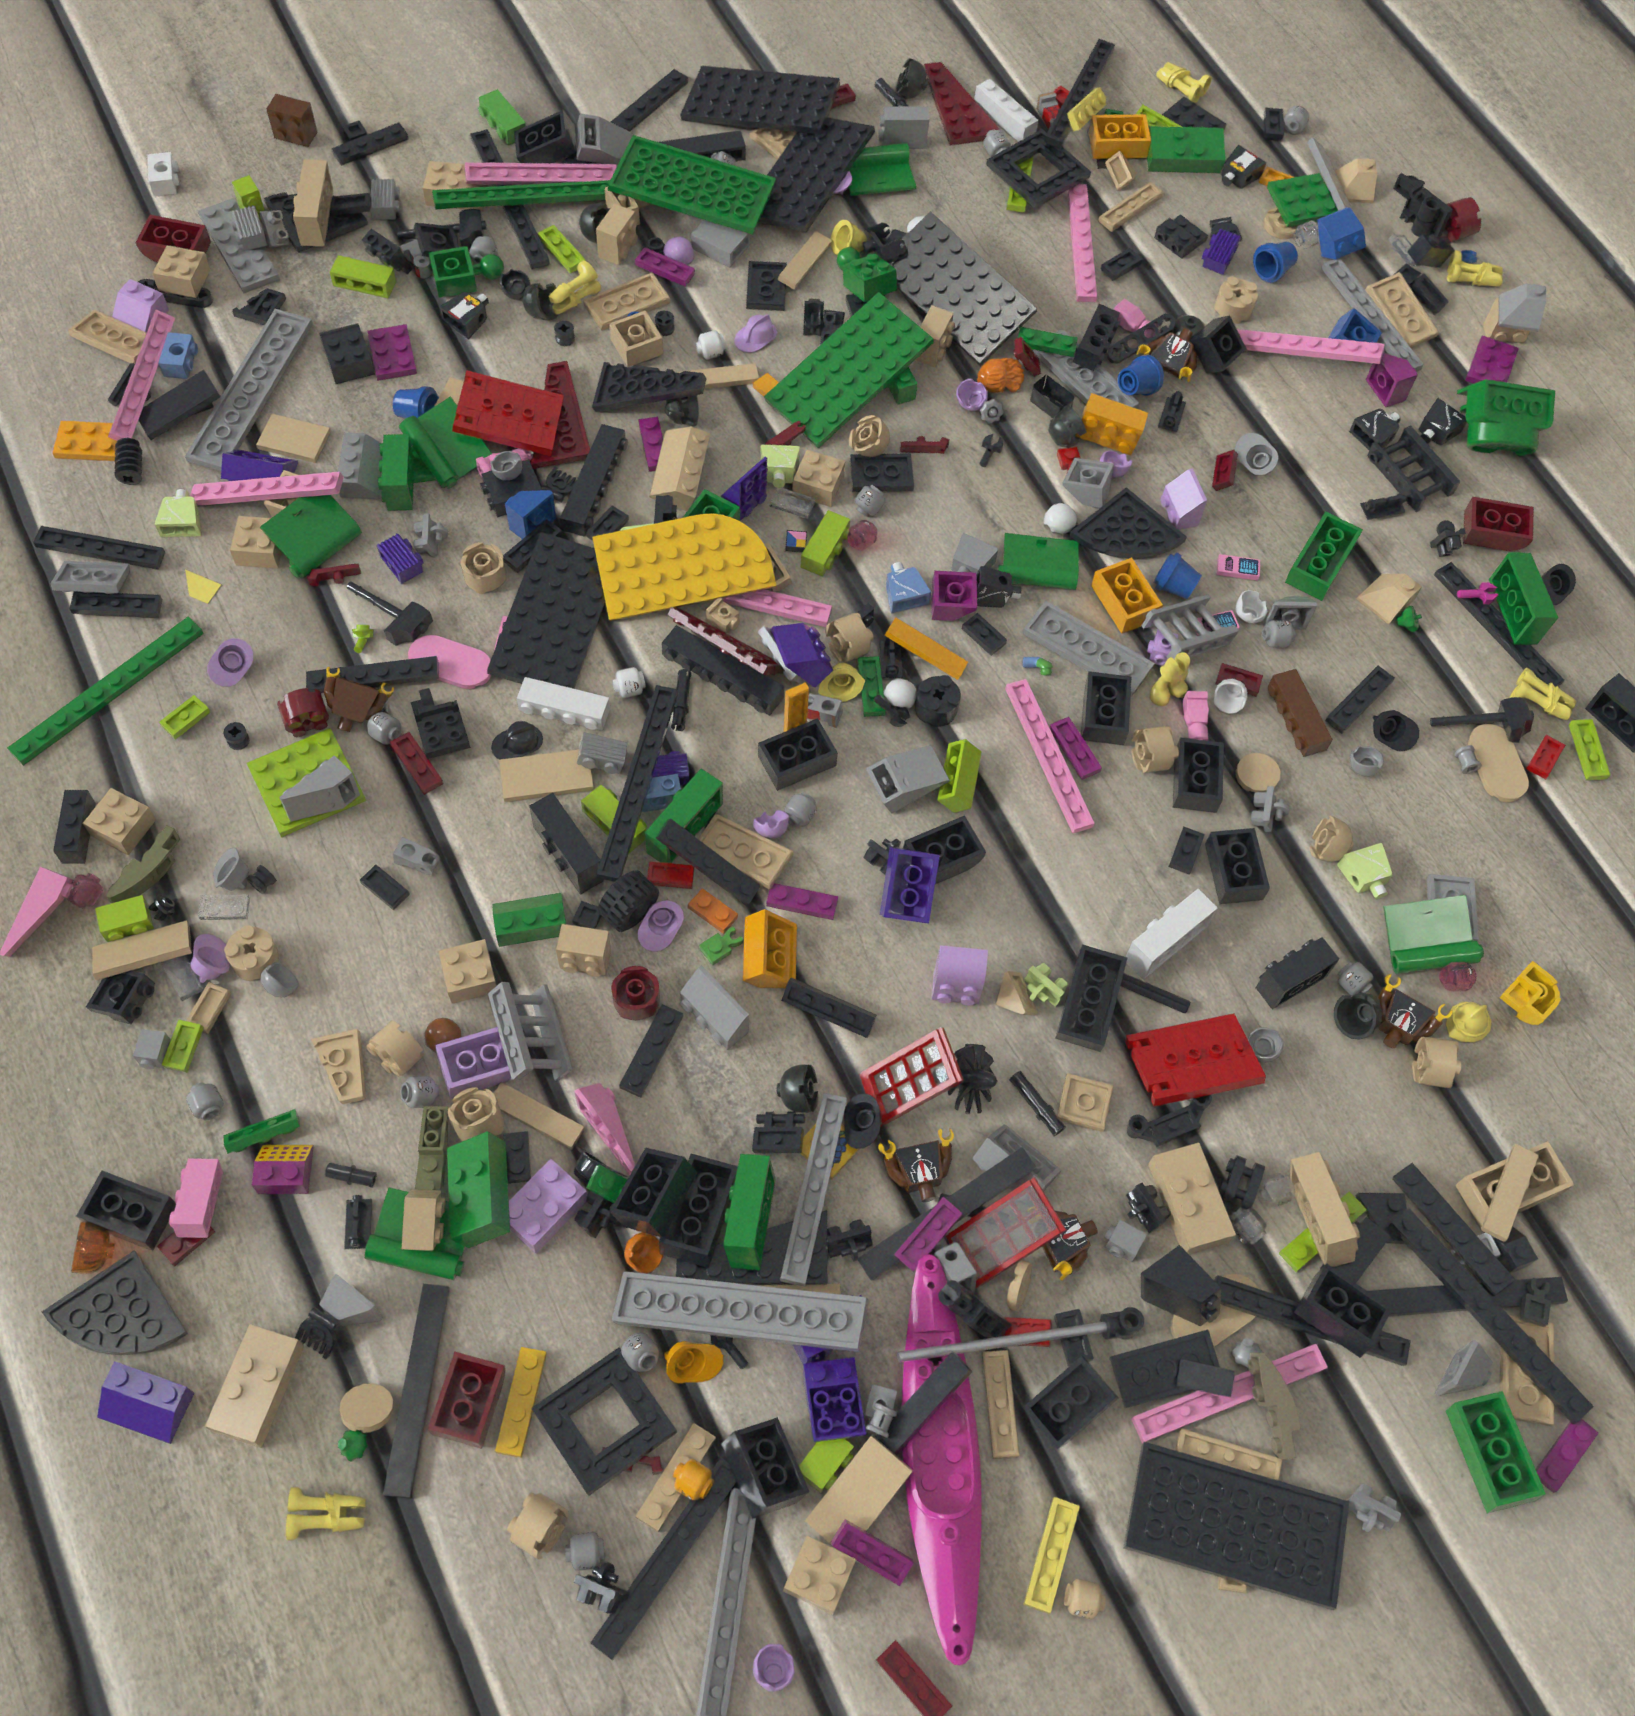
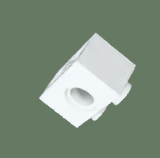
(162, 174)

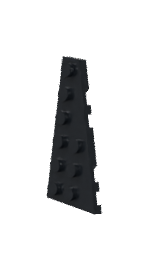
(641, 385)
(772, 1261)

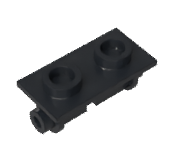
(1172, 412)
(1384, 506)
(890, 659)
(358, 1222)

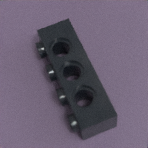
(1097, 337)

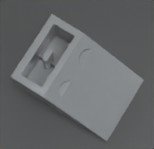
(600, 140)
(907, 777)
(321, 792)

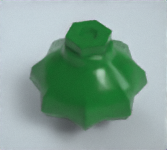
(1409, 619)
(353, 1444)

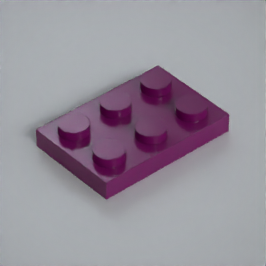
(391, 352)
(1491, 361)

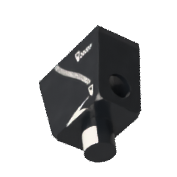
(1441, 423)
(1375, 427)
(995, 588)

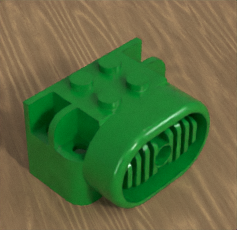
(1506, 416)

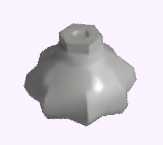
(991, 411)
(1242, 1351)

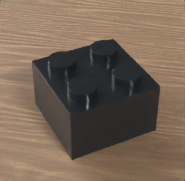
(1218, 344)

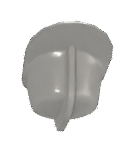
(1256, 454)
(230, 871)

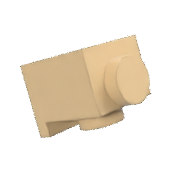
(722, 616)

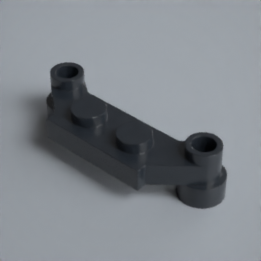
(1171, 1125)

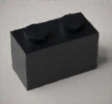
(1431, 250)

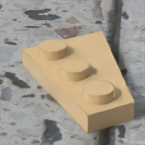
(343, 1063)

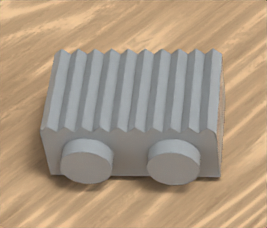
(384, 199)
(249, 228)
(602, 753)

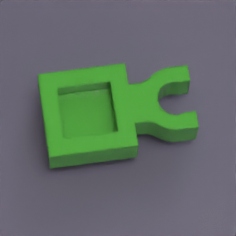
(719, 947)

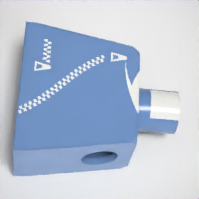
(906, 588)

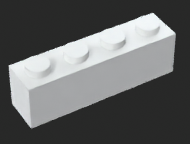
(1005, 110)
(563, 704)

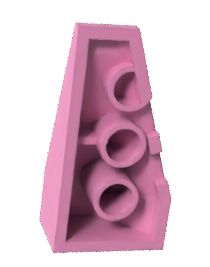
(41, 900)

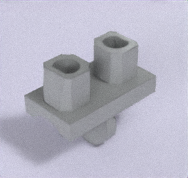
(274, 228)
(431, 533)
(1271, 808)
(1372, 1512)

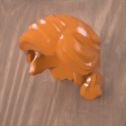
(1001, 373)

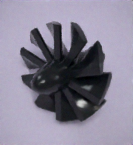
(977, 1076)

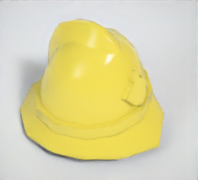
(847, 235)
(842, 683)
(1468, 1022)

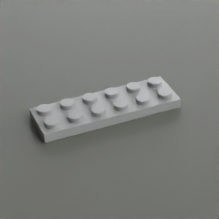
(249, 267)
(1084, 381)
(1085, 645)

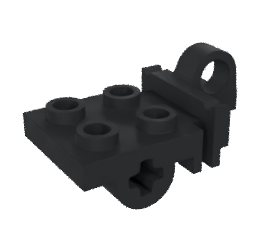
(1422, 207)
(439, 726)

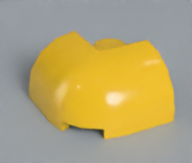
(1533, 994)

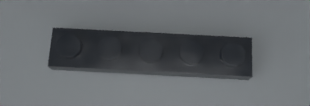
(707, 861)

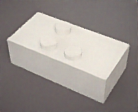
(1170, 933)

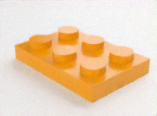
(84, 441)

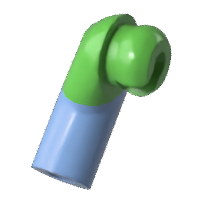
(1038, 662)

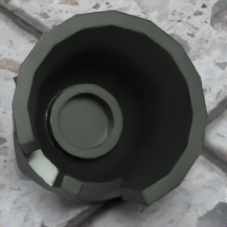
(537, 301)
(683, 410)
(1065, 426)
(1357, 1015)

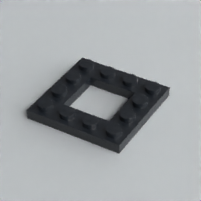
(1005, 166)
(651, 1432)

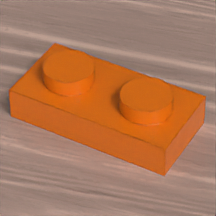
(712, 910)

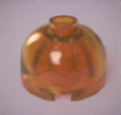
(91, 1249)

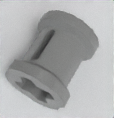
(1468, 759)
(888, 1415)

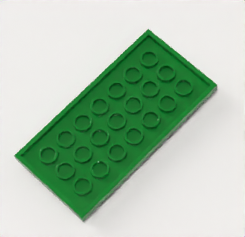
(692, 184)
(849, 369)

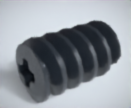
(128, 461)

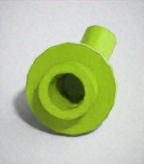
(362, 632)

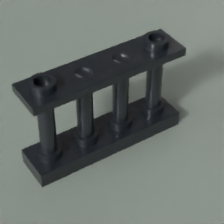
(1425, 457)

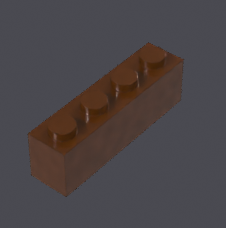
(1299, 713)

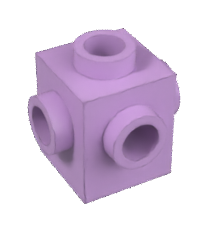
(1159, 648)

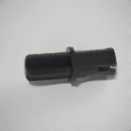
(351, 1174)

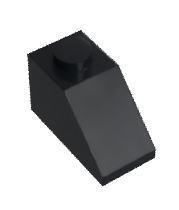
(1515, 1251)

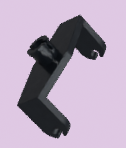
(874, 244)

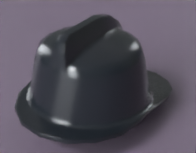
(1559, 582)
(1395, 730)
(517, 741)
(862, 1121)
(586, 1165)

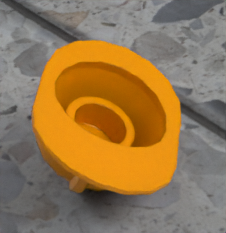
(693, 1362)

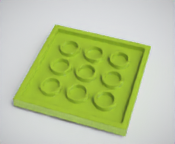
(287, 767)

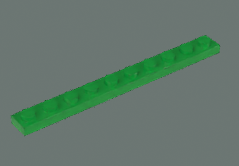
(519, 194)
(105, 691)

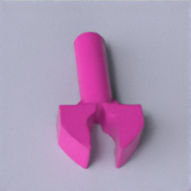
(1480, 593)

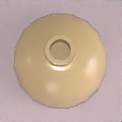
(870, 437)
(1332, 840)

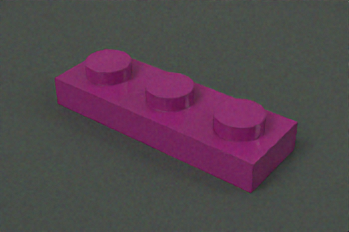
(665, 266)
(652, 440)
(1075, 748)
(802, 901)
(928, 1233)
(1565, 1454)
(872, 1552)

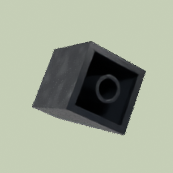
(1181, 1288)

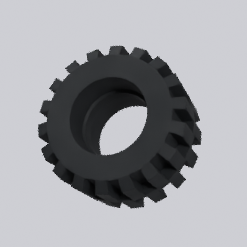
(628, 900)

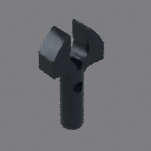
(997, 447)
(895, 712)
(731, 1350)

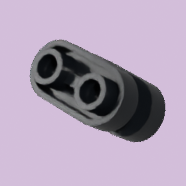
(1229, 1188)

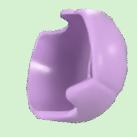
(679, 250)
(971, 395)
(1120, 462)
(772, 826)
(773, 1667)

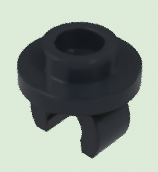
(165, 906)

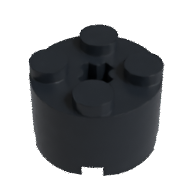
(937, 700)

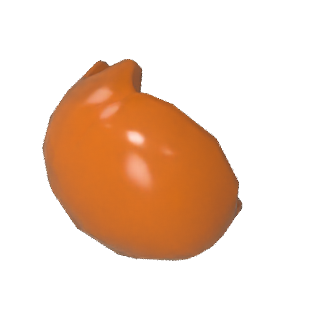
(643, 1253)

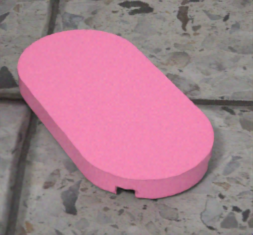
(458, 663)

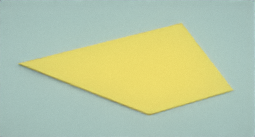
(201, 587)

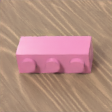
(196, 1198)

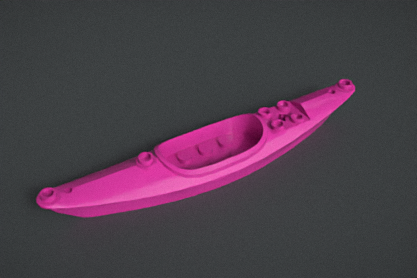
(945, 1476)

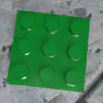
(1302, 199)

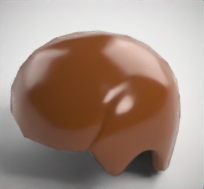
(441, 1031)

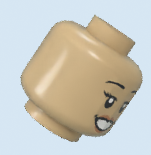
(1084, 1599)

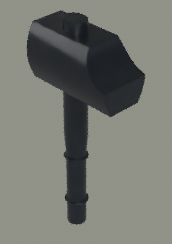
(470, 227)
(407, 623)
(1512, 713)

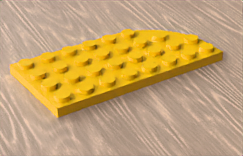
(680, 564)

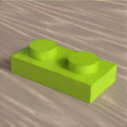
(184, 717)
(182, 1046)

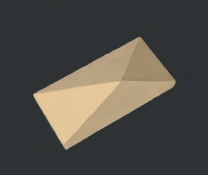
(1120, 170)
(1015, 995)

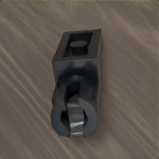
(973, 1310)

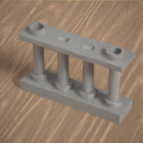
(1192, 644)
(513, 1038)

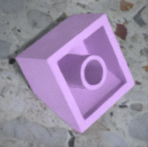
(137, 305)
(1184, 500)

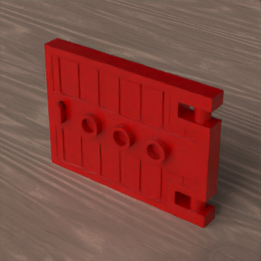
(508, 413)
(1195, 1059)

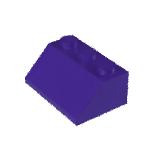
(251, 465)
(803, 651)
(909, 885)
(143, 1402)

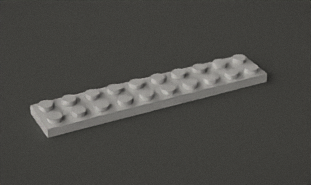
(249, 389)
(741, 1311)

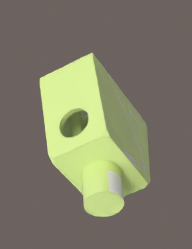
(781, 463)
(178, 516)
(1367, 870)

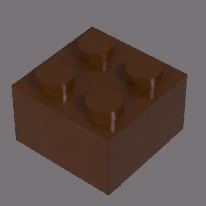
(292, 120)

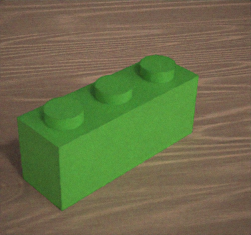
(500, 115)

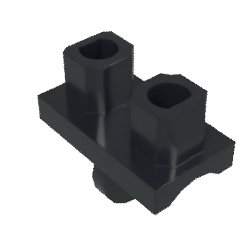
(813, 317)
(831, 322)
(1447, 538)
(875, 852)
(1145, 1209)
(598, 1215)
(849, 1242)
(602, 1585)

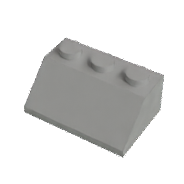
(360, 466)
(714, 1008)
(1004, 1143)

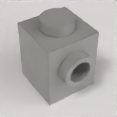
(151, 1048)
(1124, 1240)
(882, 1396)

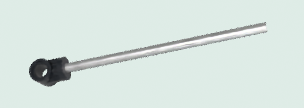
(1110, 1325)

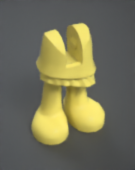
(1180, 78)
(1481, 274)
(564, 294)
(1172, 680)
(1552, 700)
(334, 1504)

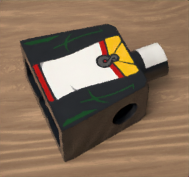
(1242, 168)
(465, 313)

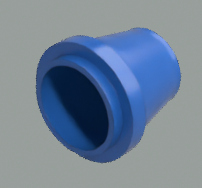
(1274, 260)
(1142, 376)
(414, 401)
(1177, 577)

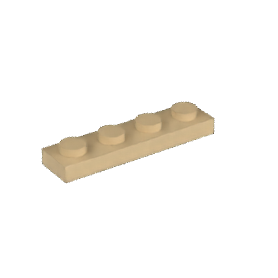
(664, 1495)

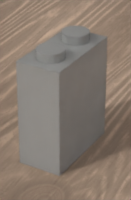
(904, 126)
(720, 242)

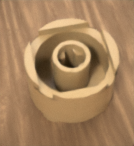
(1236, 299)
(483, 567)
(848, 637)
(1154, 749)
(251, 952)
(396, 1049)
(1436, 1062)
(475, 1113)
(537, 1525)

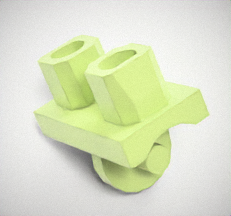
(1043, 987)

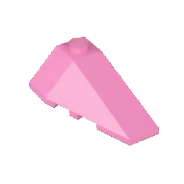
(601, 1112)

